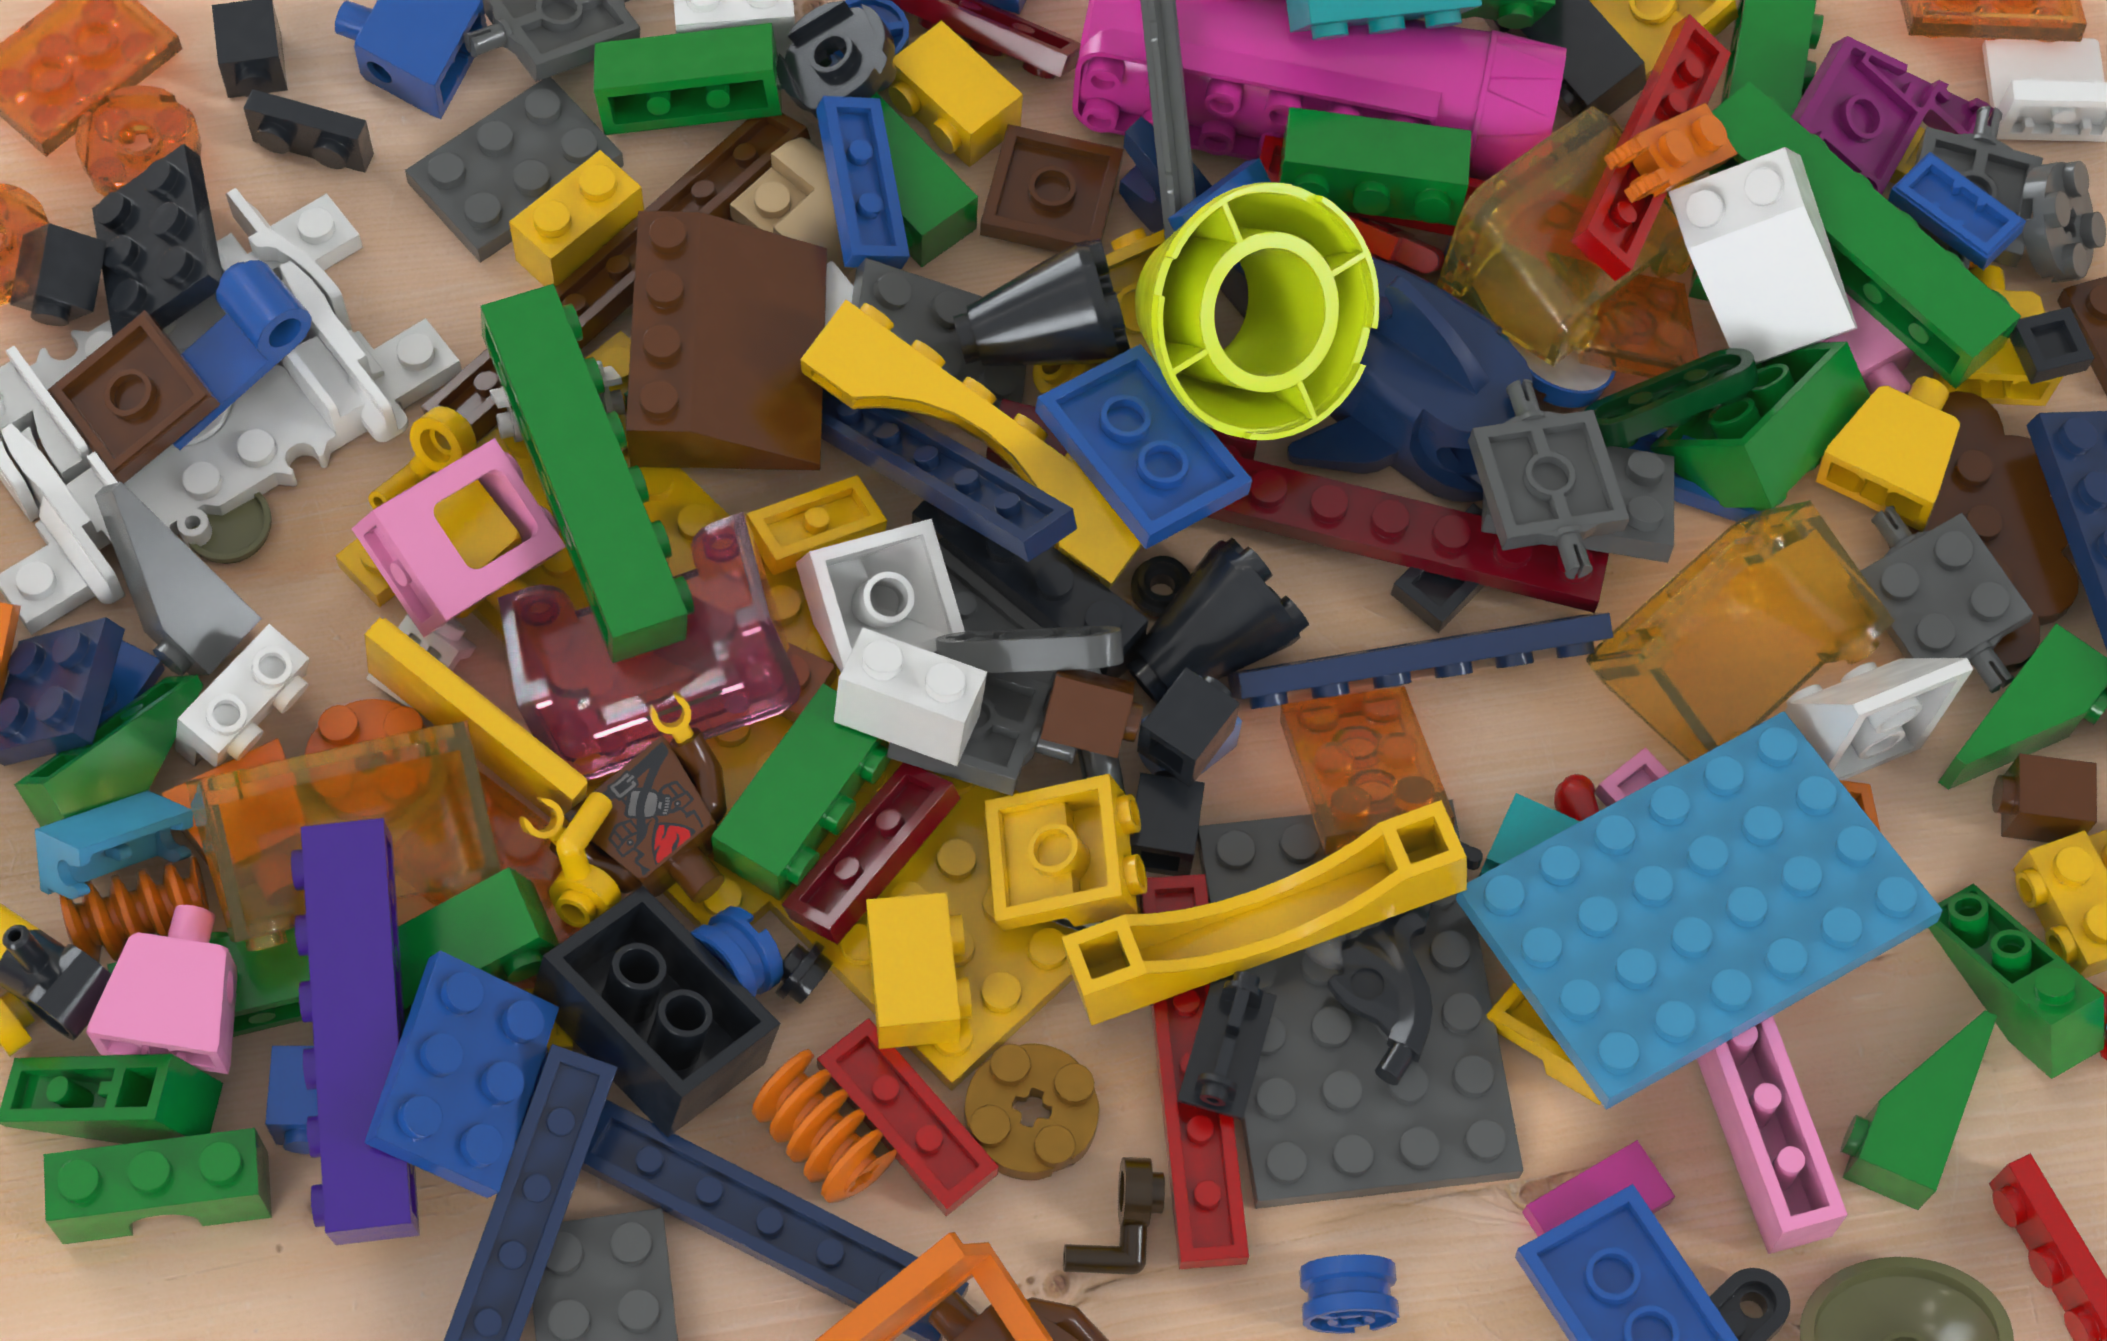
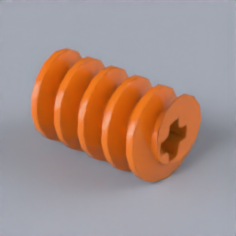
(144, 910)
(818, 1130)

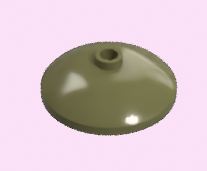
(1903, 1303)

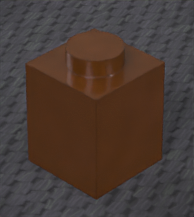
(1091, 712)
(2046, 798)

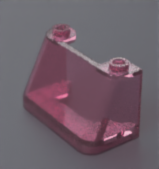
(727, 669)

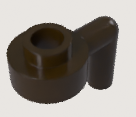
(1138, 1196)

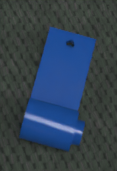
(249, 340)

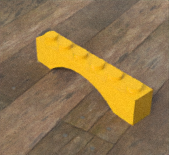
(874, 368)
(1167, 953)

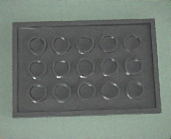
(1316, 1108)

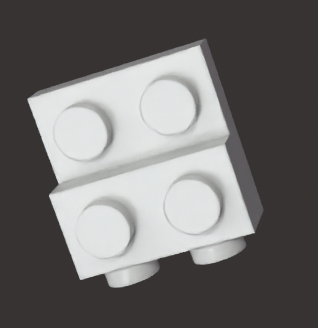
(236, 702)

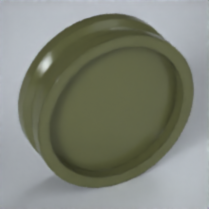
(237, 533)

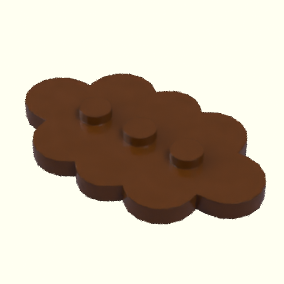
(2010, 507)

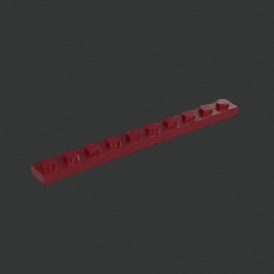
(1388, 529)

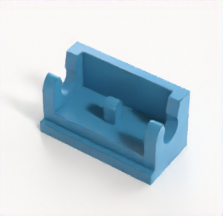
(108, 841)

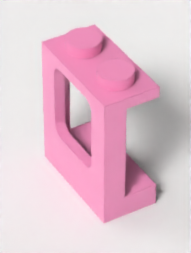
(422, 560)

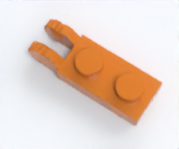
(1673, 152)

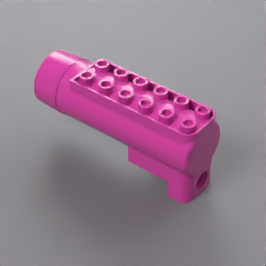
(1249, 70)

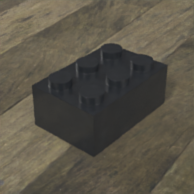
(657, 1008)

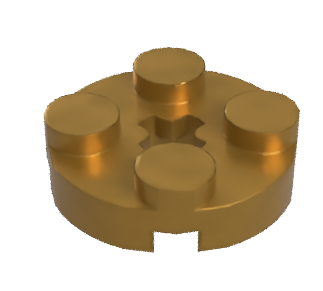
(1022, 1073)

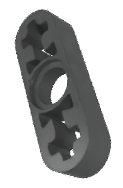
(1035, 648)

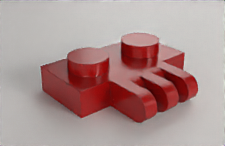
(1392, 243)

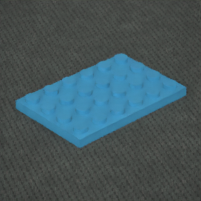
(1696, 908)

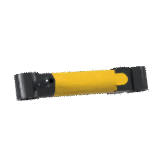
(50, 978)

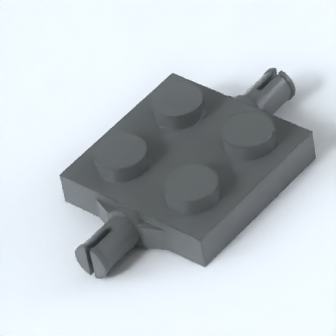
(551, 33)
(1989, 166)
(1548, 479)
(1946, 594)
(1002, 738)

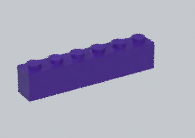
(356, 1026)

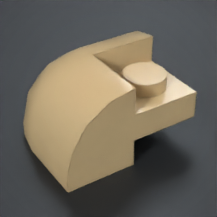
(794, 199)

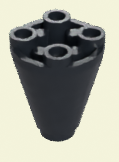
(1048, 314)
(1217, 622)

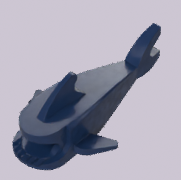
(1427, 373)

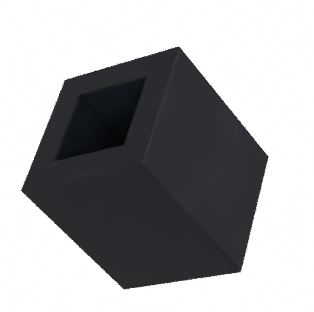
(249, 47)
(57, 274)
(1188, 725)
(1168, 823)

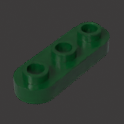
(1675, 396)

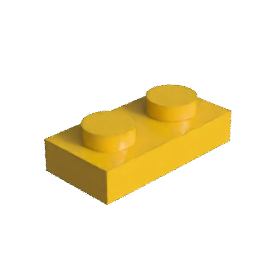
(814, 521)

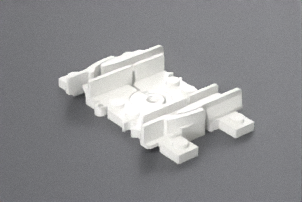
(304, 406)

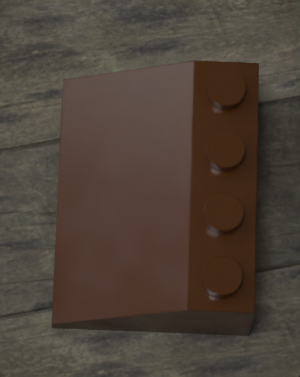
(721, 346)

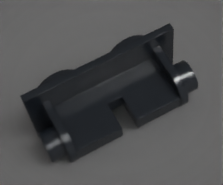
(1228, 1046)

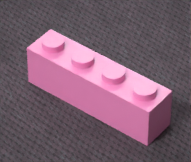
(1773, 1139)

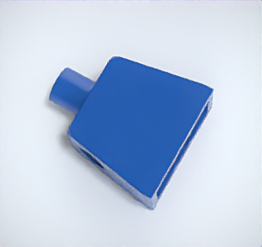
(413, 46)

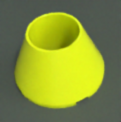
(1304, 318)

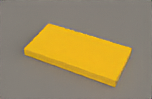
(495, 736)

